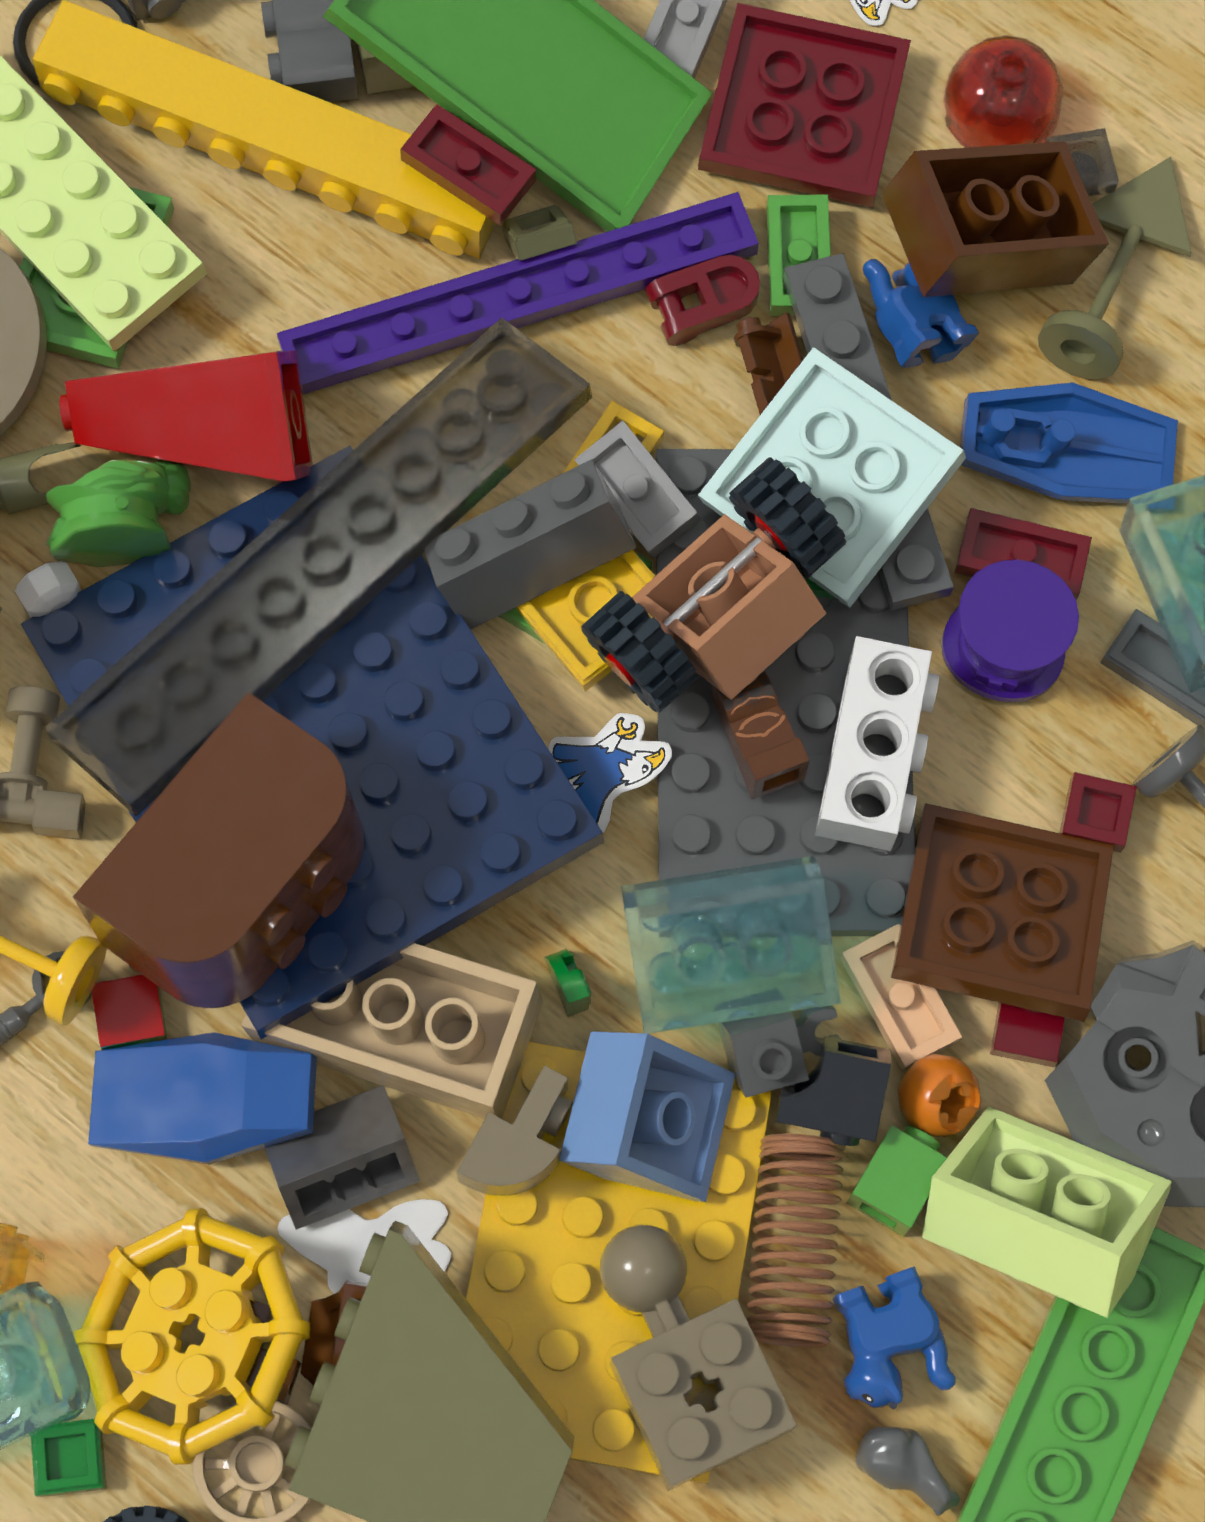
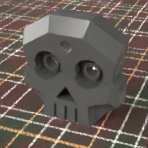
(1152, 1112)

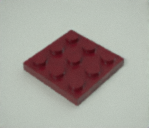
(804, 105)

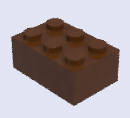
(994, 218)

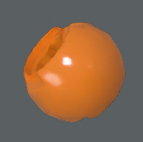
(939, 1095)

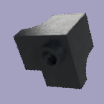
(842, 1093)

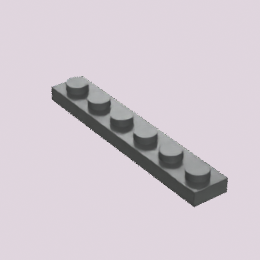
(836, 326)

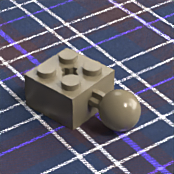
(645, 1273)

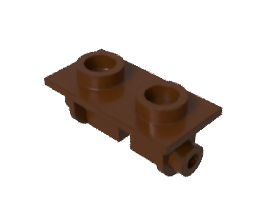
(769, 354)

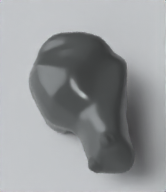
(902, 1461)

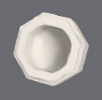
(47, 588)

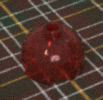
(1003, 93)

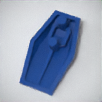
(1068, 442)
(201, 1097)

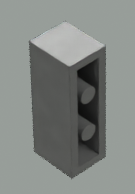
(529, 545)

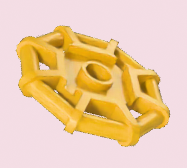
(153, 1332)

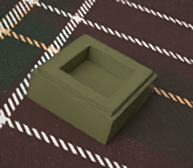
(538, 232)

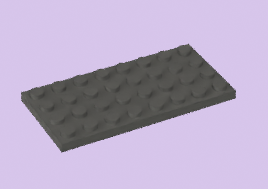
(702, 797)

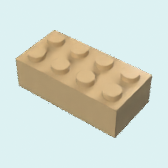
(424, 1029)

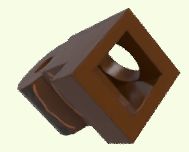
(761, 738)

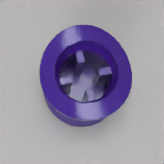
(1011, 631)

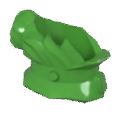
(115, 510)

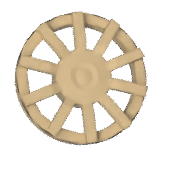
(255, 1466)

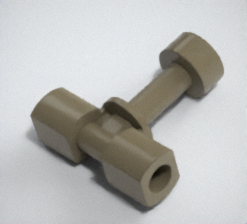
(24, 794)

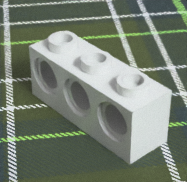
(857, 770)

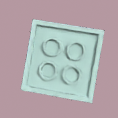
(857, 455)

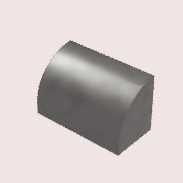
(346, 1161)

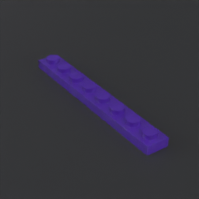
(517, 291)

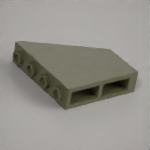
(425, 1407)

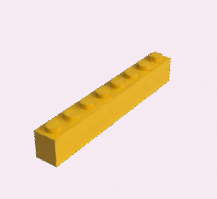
(250, 125)

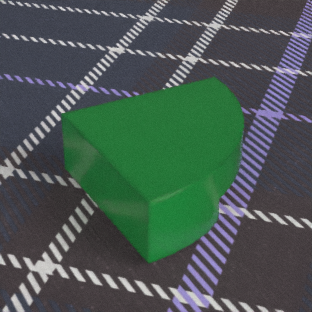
(569, 982)

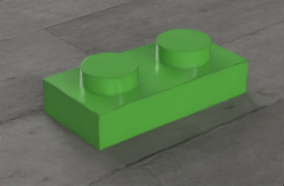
(795, 235)

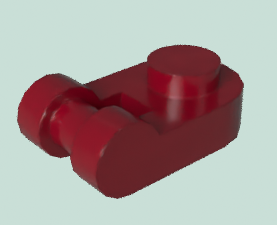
(725, 288)

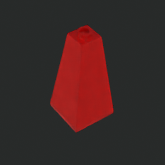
(208, 414)

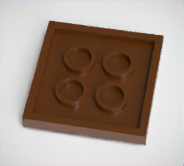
(1004, 912)

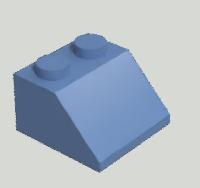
(647, 1115)

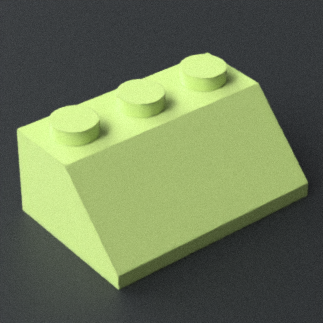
(1045, 1210)

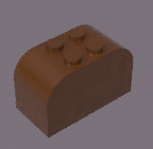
(230, 862)

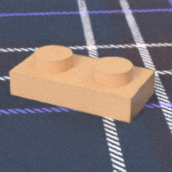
(905, 1012)

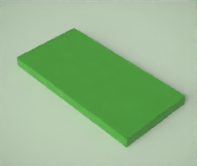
(547, 84)

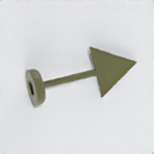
(1143, 210)

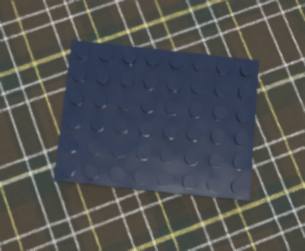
(431, 741)

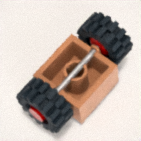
(726, 598)

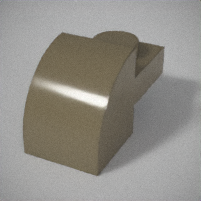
(512, 1156)

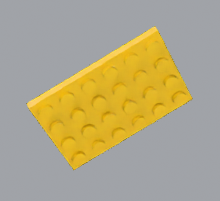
(542, 1283)

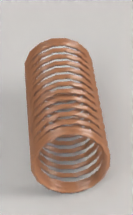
(807, 1156)

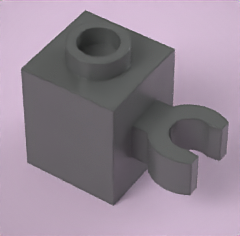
(770, 1048)

